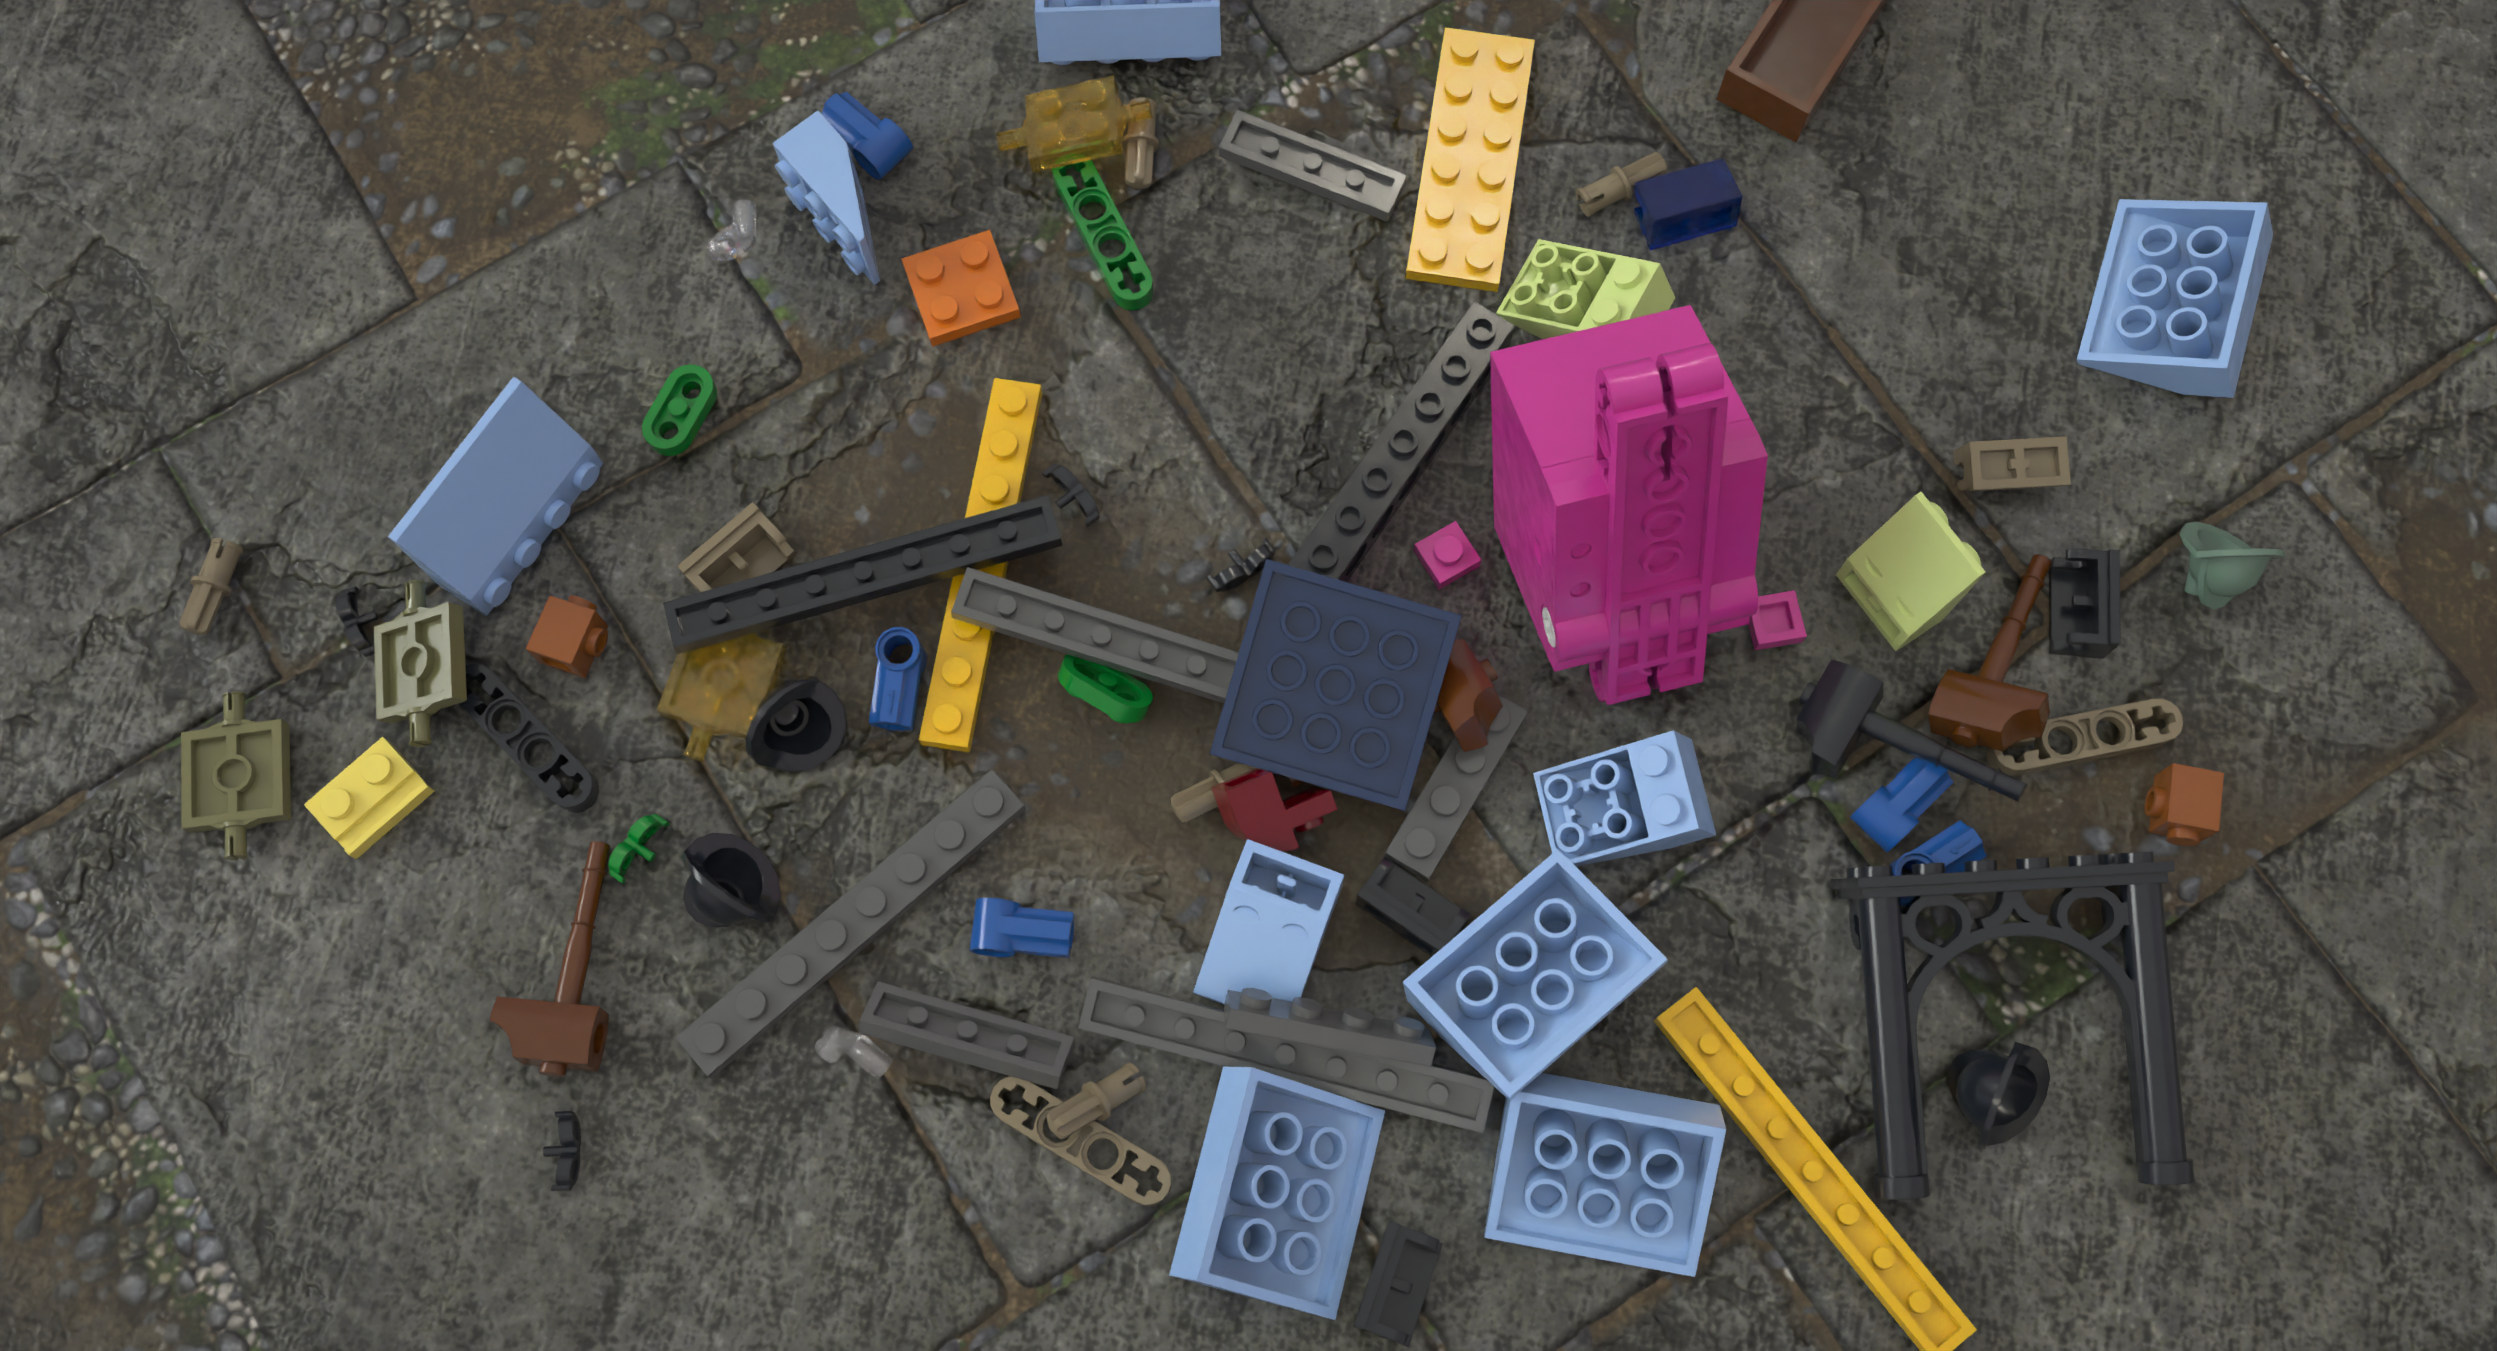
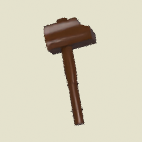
(1465, 698)
(1983, 707)
(563, 1032)

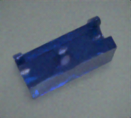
(1687, 204)

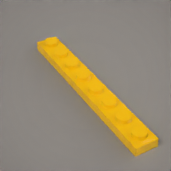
(964, 647)
(1814, 1175)

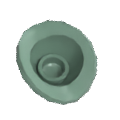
(2221, 564)

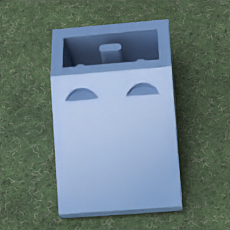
(825, 181)
(1626, 800)
(1269, 925)

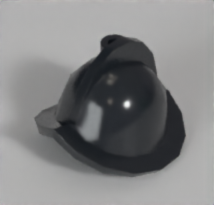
(797, 726)
(729, 881)
(1999, 1090)

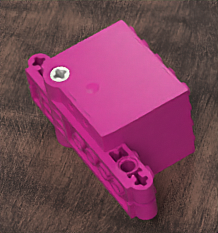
(1627, 497)

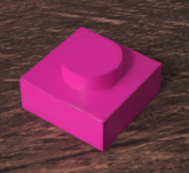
(1447, 555)
(1777, 621)

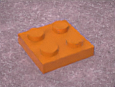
(961, 288)

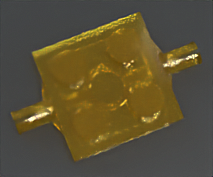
(1073, 124)
(720, 688)

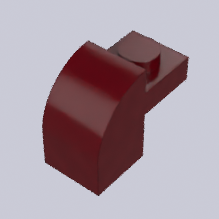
(1257, 813)

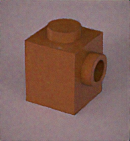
(568, 635)
(2185, 804)

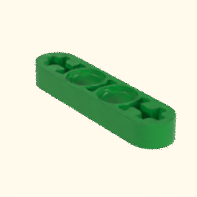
(1105, 228)

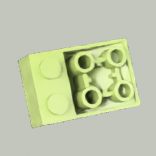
(1581, 289)
(1911, 572)

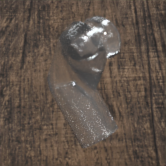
(738, 236)
(856, 1046)

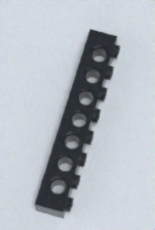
(1405, 447)

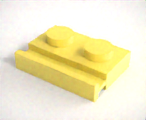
(369, 798)

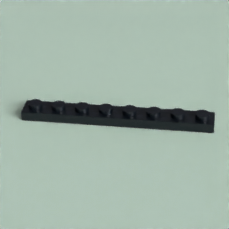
(861, 574)

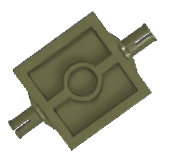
(419, 663)
(235, 775)

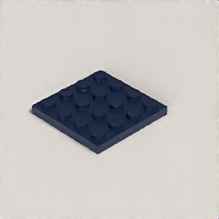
(1335, 684)

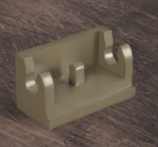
(2014, 464)
(738, 552)

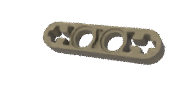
(2085, 740)
(1077, 1147)

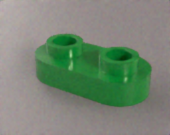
(677, 412)
(1106, 688)

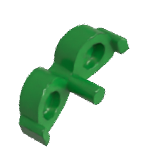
(625, 851)

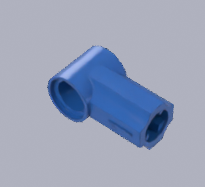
(873, 142)
(896, 684)
(1895, 808)
(1951, 846)
(1007, 928)

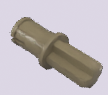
(1140, 148)
(1619, 183)
(210, 586)
(1199, 797)
(1095, 1101)

